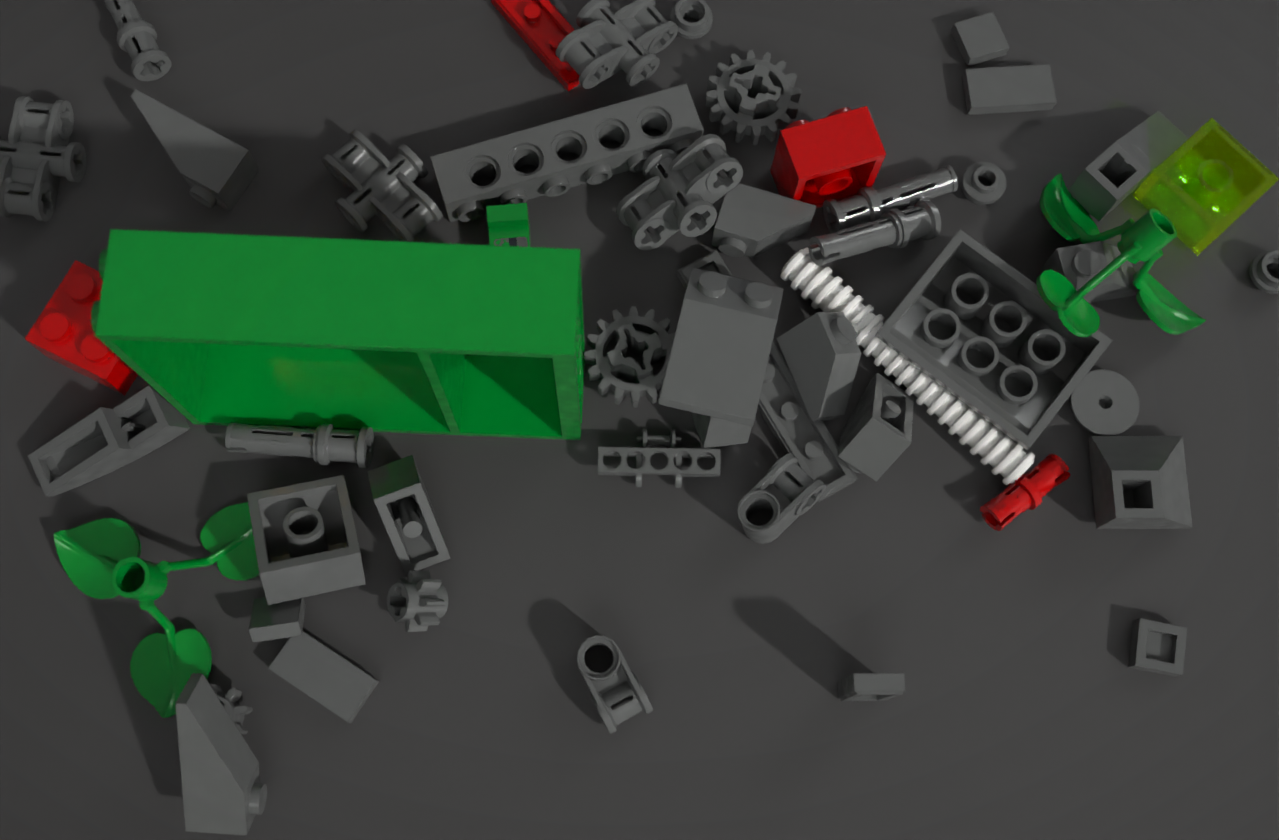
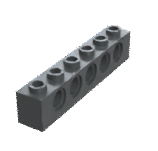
(541, 146)

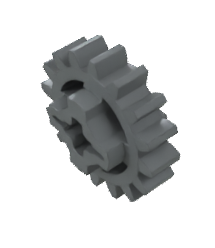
(763, 115)
(617, 363)

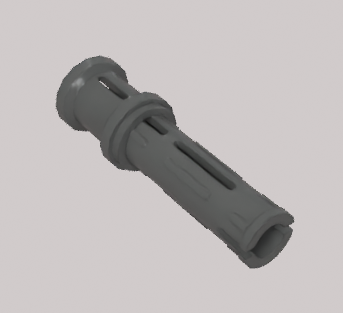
(138, 40)
(869, 203)
(892, 230)
(322, 443)

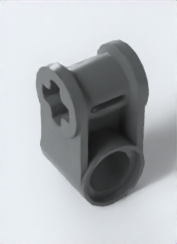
(785, 492)
(612, 685)

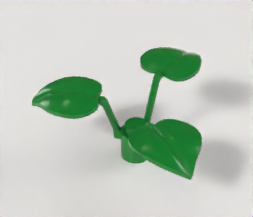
(1138, 242)
(106, 563)

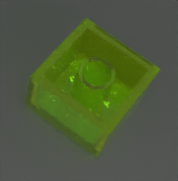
(1205, 185)

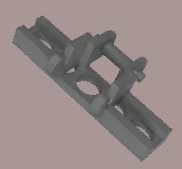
(672, 453)

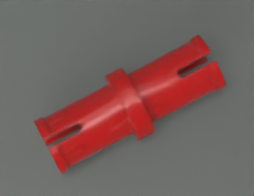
(1025, 492)

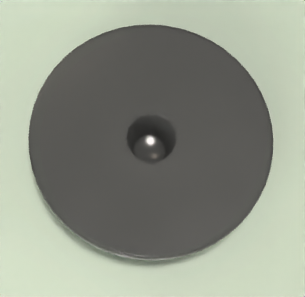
(1105, 403)

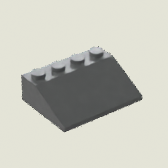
(991, 339)

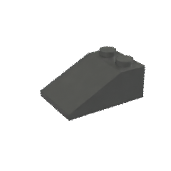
(721, 347)

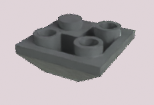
(1139, 482)

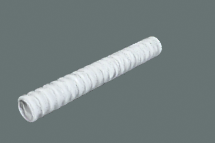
(973, 429)

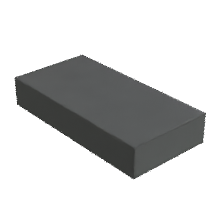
(1009, 89)
(324, 675)
(871, 686)

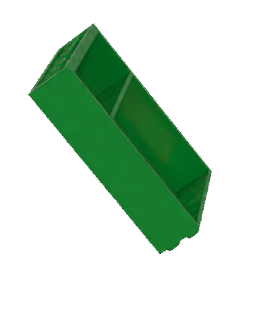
(350, 331)

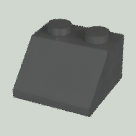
(305, 539)

